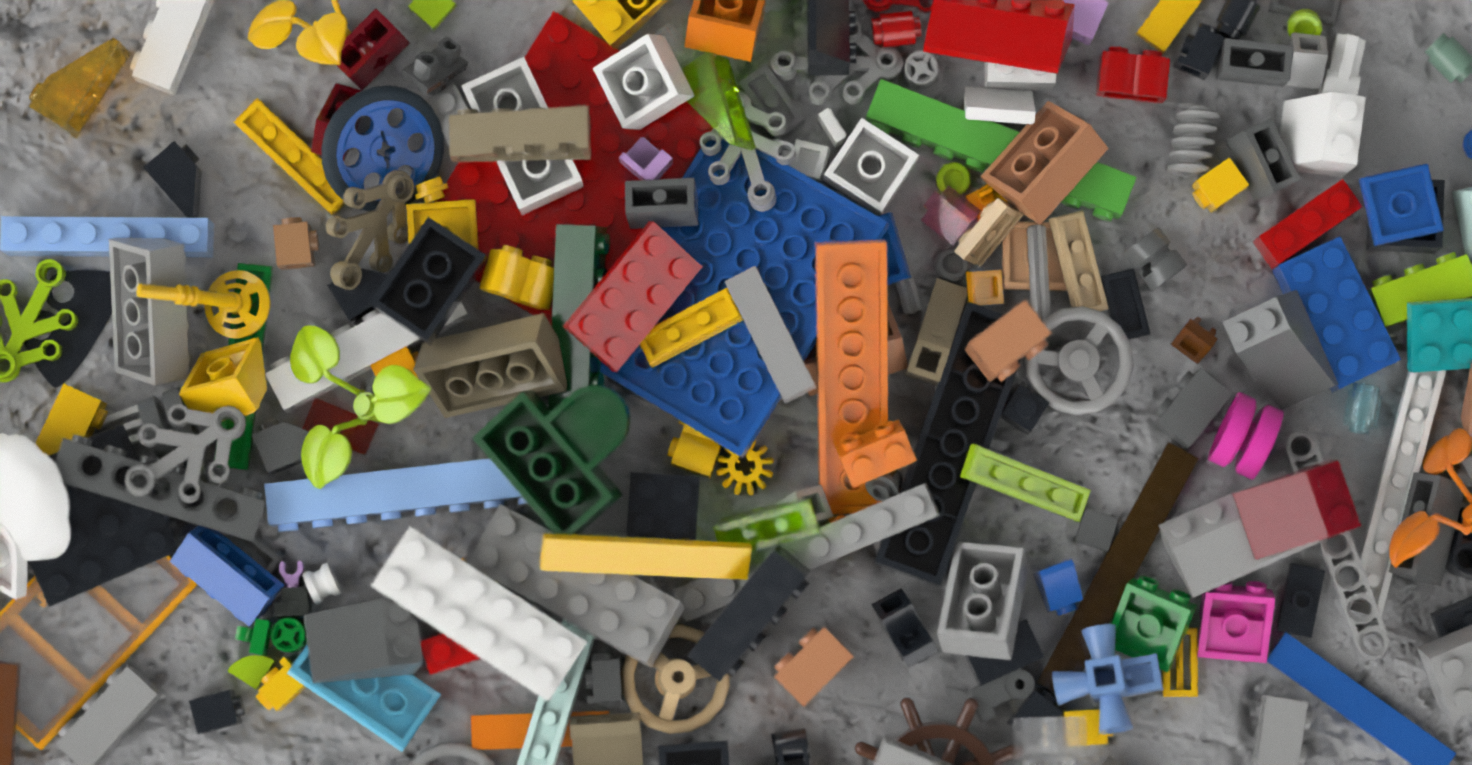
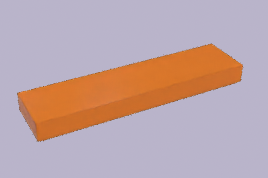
(509, 730)

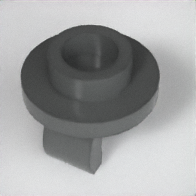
(885, 486)

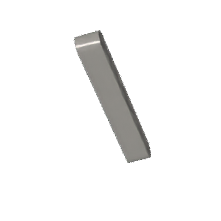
(1346, 560)

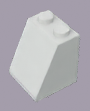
(1323, 132)

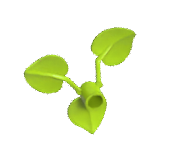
(395, 397)

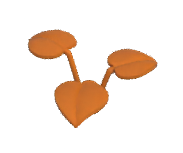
(1419, 529)

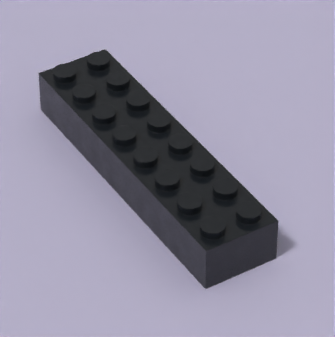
(960, 414)

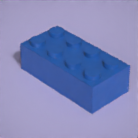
(1339, 311)

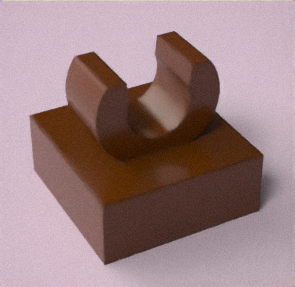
(1194, 340)

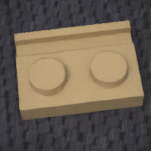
(982, 239)

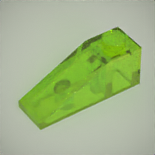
(719, 98)
(769, 525)

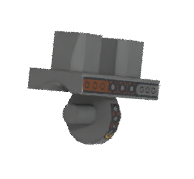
(436, 67)

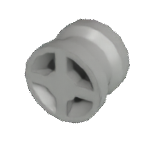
(923, 64)

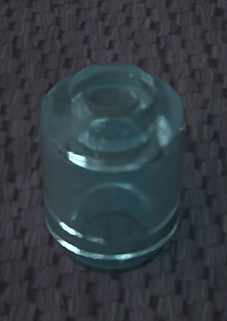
(1362, 408)

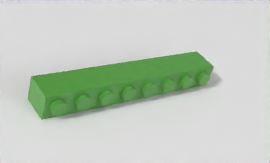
(980, 142)

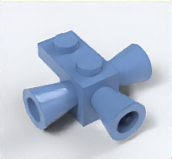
(1108, 679)

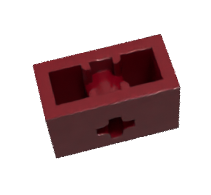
(370, 49)

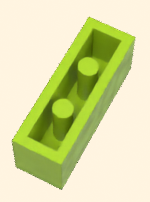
(1444, 281)

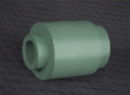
(1450, 58)

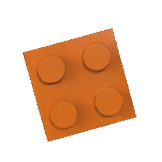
(725, 27)

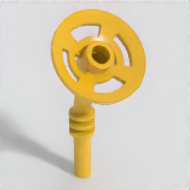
(225, 301)

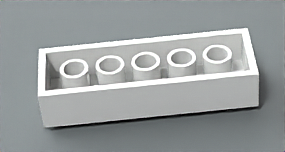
(479, 613)

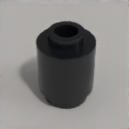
(1236, 18)

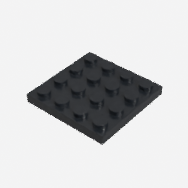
(105, 533)

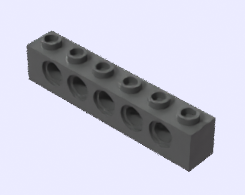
(241, 525)

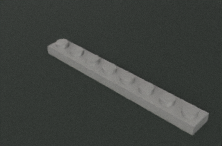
(816, 550)

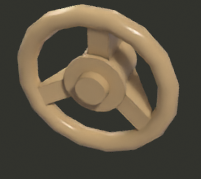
(675, 681)

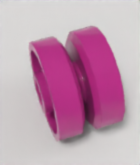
(1249, 437)

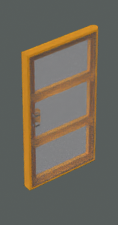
(81, 641)

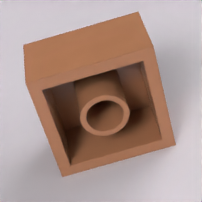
(1007, 341)
(812, 666)

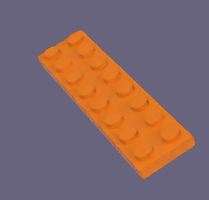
(849, 358)

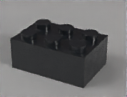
(429, 281)

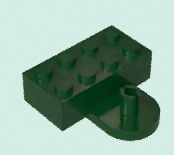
(557, 453)

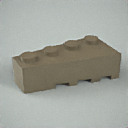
(520, 134)

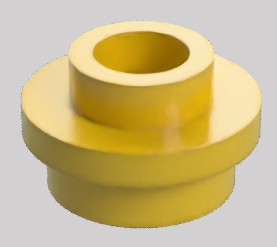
(431, 190)

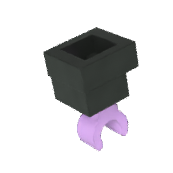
(294, 599)

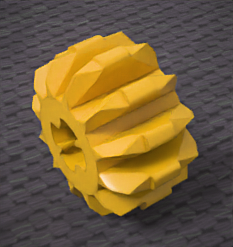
(738, 476)

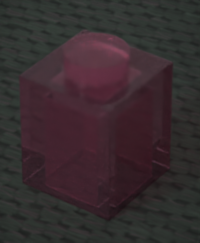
(949, 214)

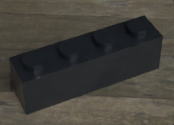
(749, 613)

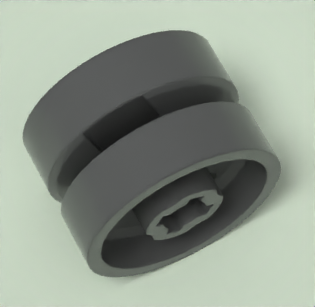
(153, 412)

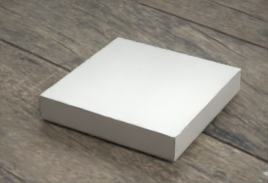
(999, 105)

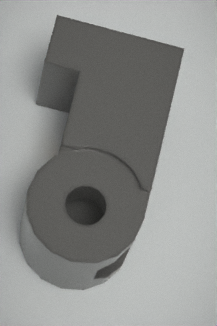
(1014, 685)

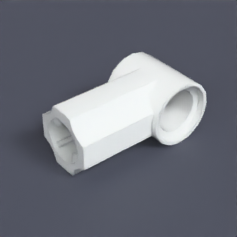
(1344, 65)

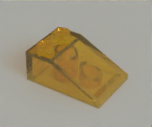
(77, 89)

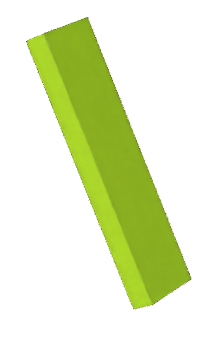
(1025, 483)

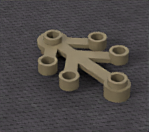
(393, 192)

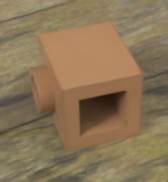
(295, 244)

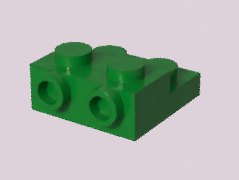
(1152, 620)

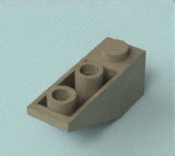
(936, 332)

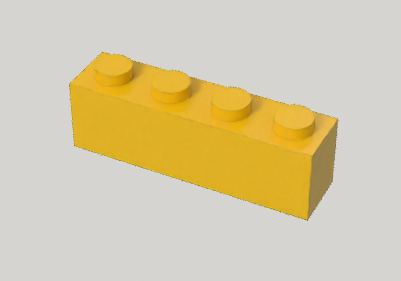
(71, 414)

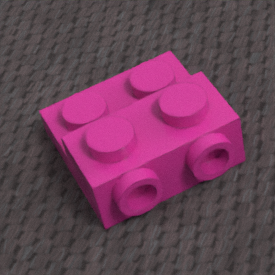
(1236, 622)

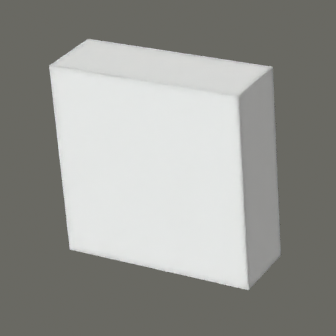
(832, 127)

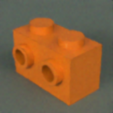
(875, 452)

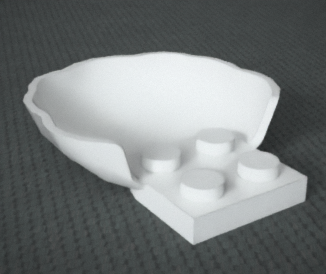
(31, 511)

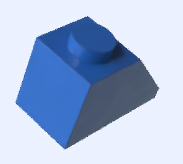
(1059, 587)

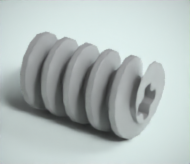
(1191, 140)

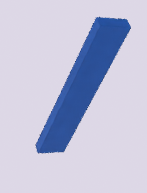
(1357, 704)

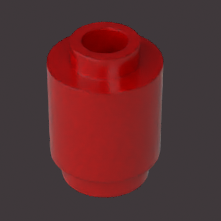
(896, 29)

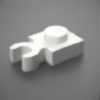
(810, 158)

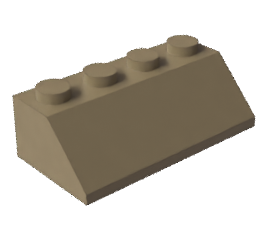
(492, 365)

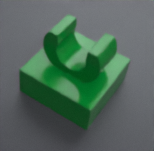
(258, 636)

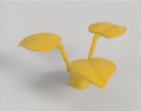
(315, 43)

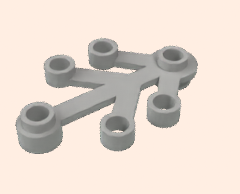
(869, 63)
(763, 144)
(190, 448)

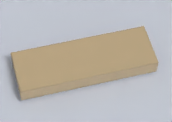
(1078, 261)

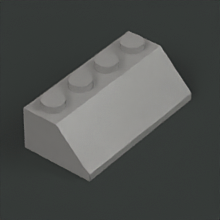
(148, 332)
(1212, 546)

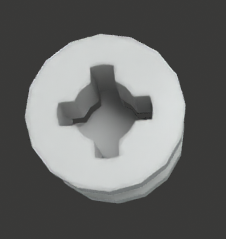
(322, 583)

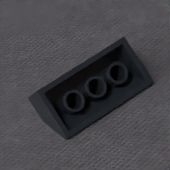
(829, 37)

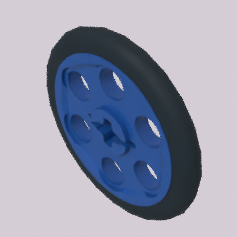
(377, 103)

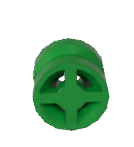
(287, 634)

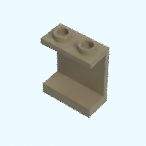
(606, 739)

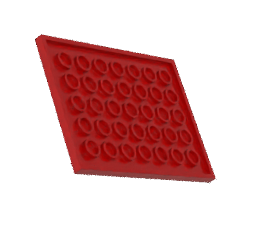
(564, 73)

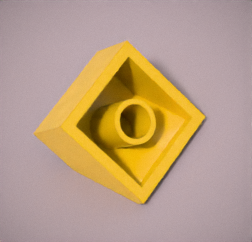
(227, 378)

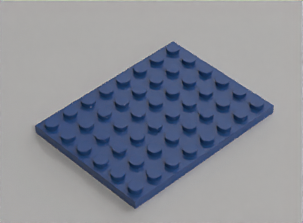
(723, 381)

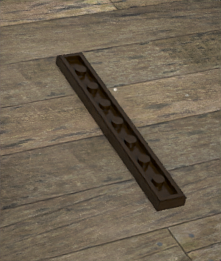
(1121, 560)

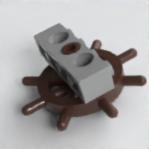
(902, 753)

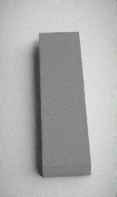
(770, 334)

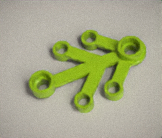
(26, 328)

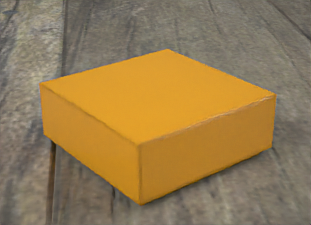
(985, 287)

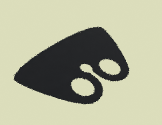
(93, 308)

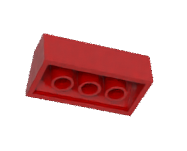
(1002, 31)

